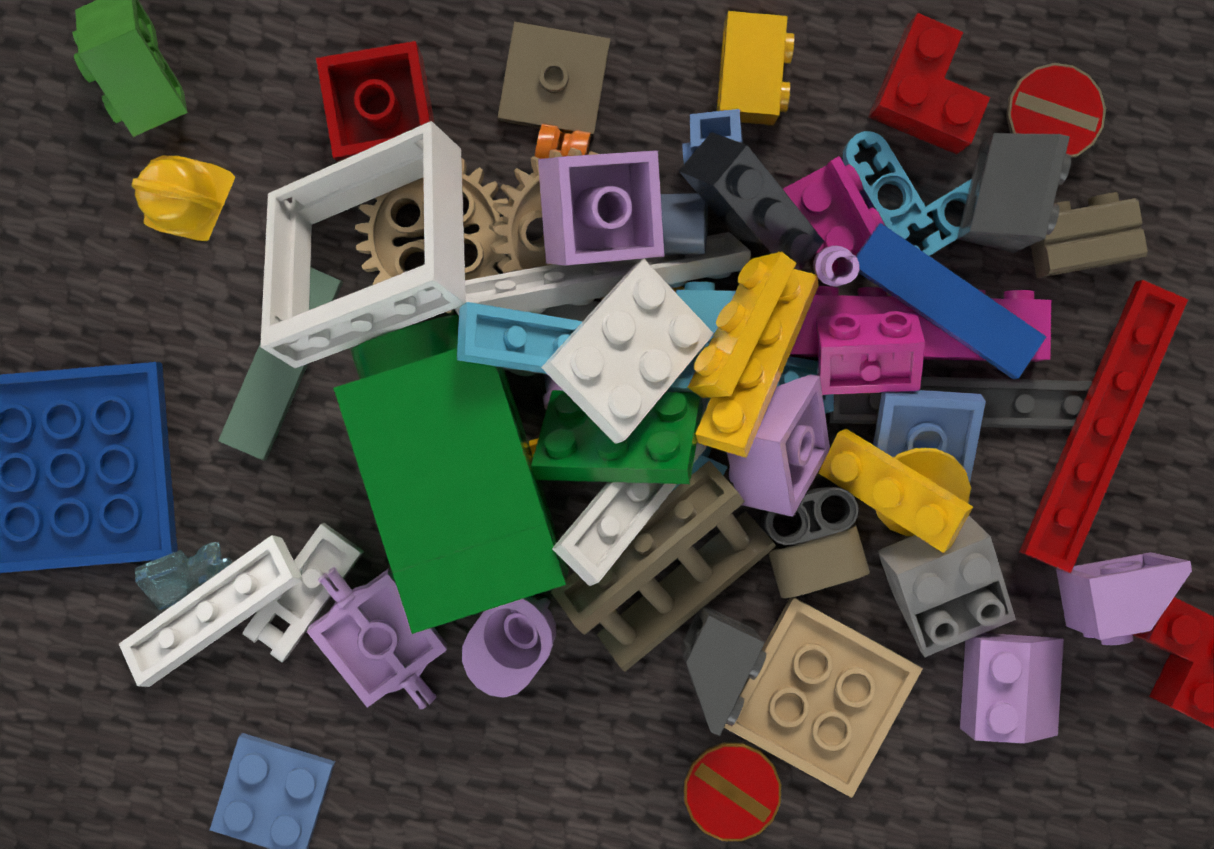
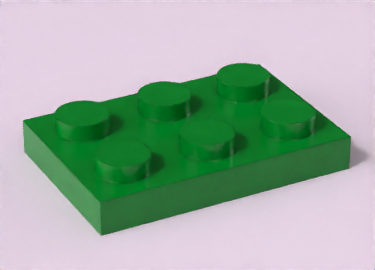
(655, 452)

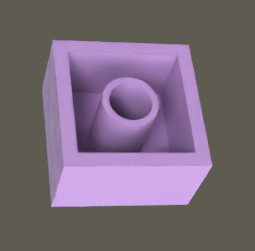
(601, 207)

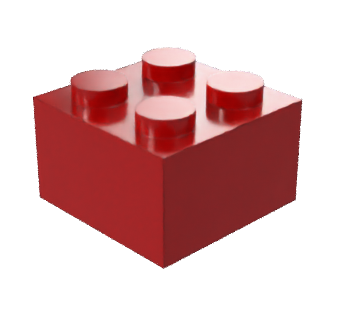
(373, 96)

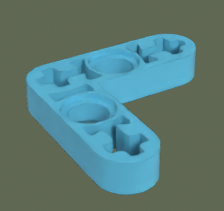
(912, 210)

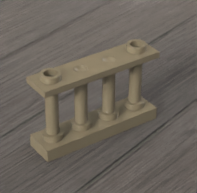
(668, 535)

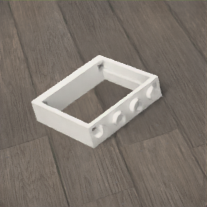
(308, 335)

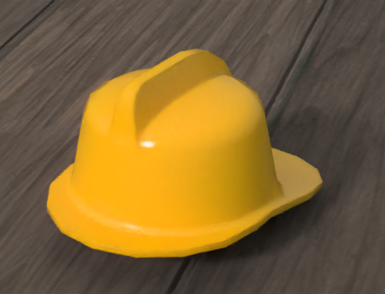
(182, 195)

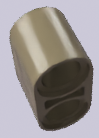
(819, 563)

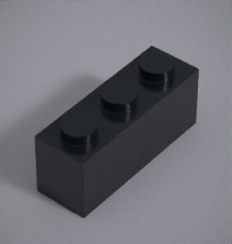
(750, 200)

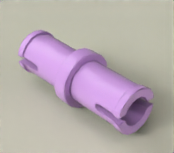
(847, 266)

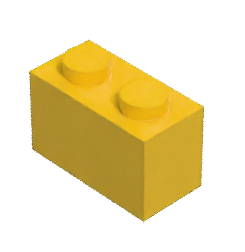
(753, 65)

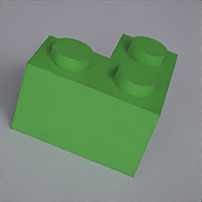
(123, 57)

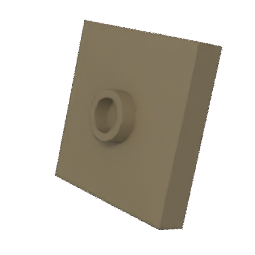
(553, 78)

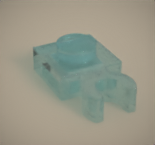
(176, 576)

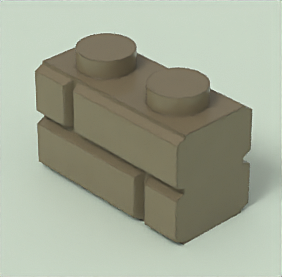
(1091, 236)

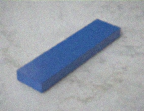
(948, 301)

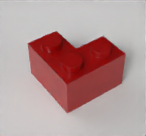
(919, 97)
(1189, 671)

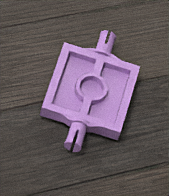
(372, 639)

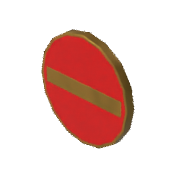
(732, 791)

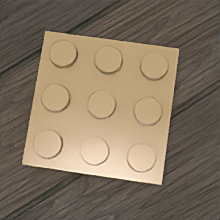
(824, 696)

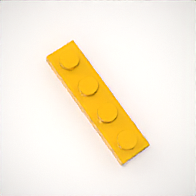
(734, 420)

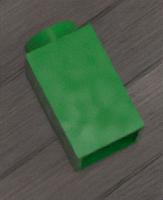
(448, 476)

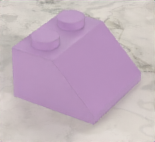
(785, 449)
(1120, 595)
(1011, 687)

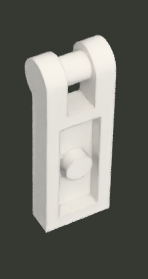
(307, 598)

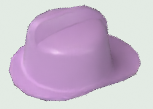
(509, 646)

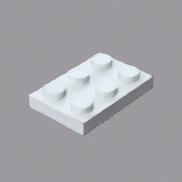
(628, 351)

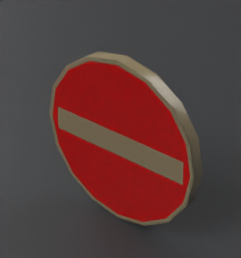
(1058, 101)

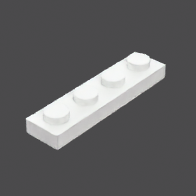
(210, 611)

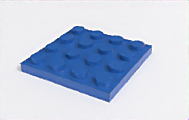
(84, 468)

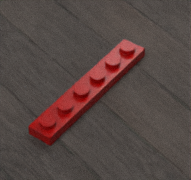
(1103, 425)

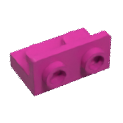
(835, 206)
(870, 353)

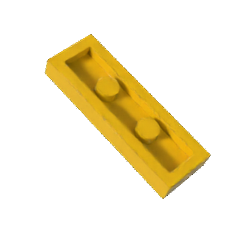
(741, 325)
(895, 490)

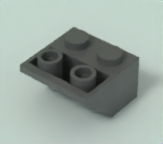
(1015, 190)
(719, 661)

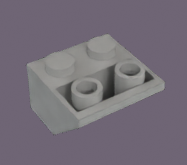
(948, 593)

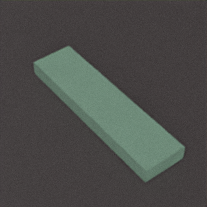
(270, 387)

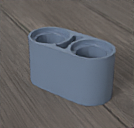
(684, 223)

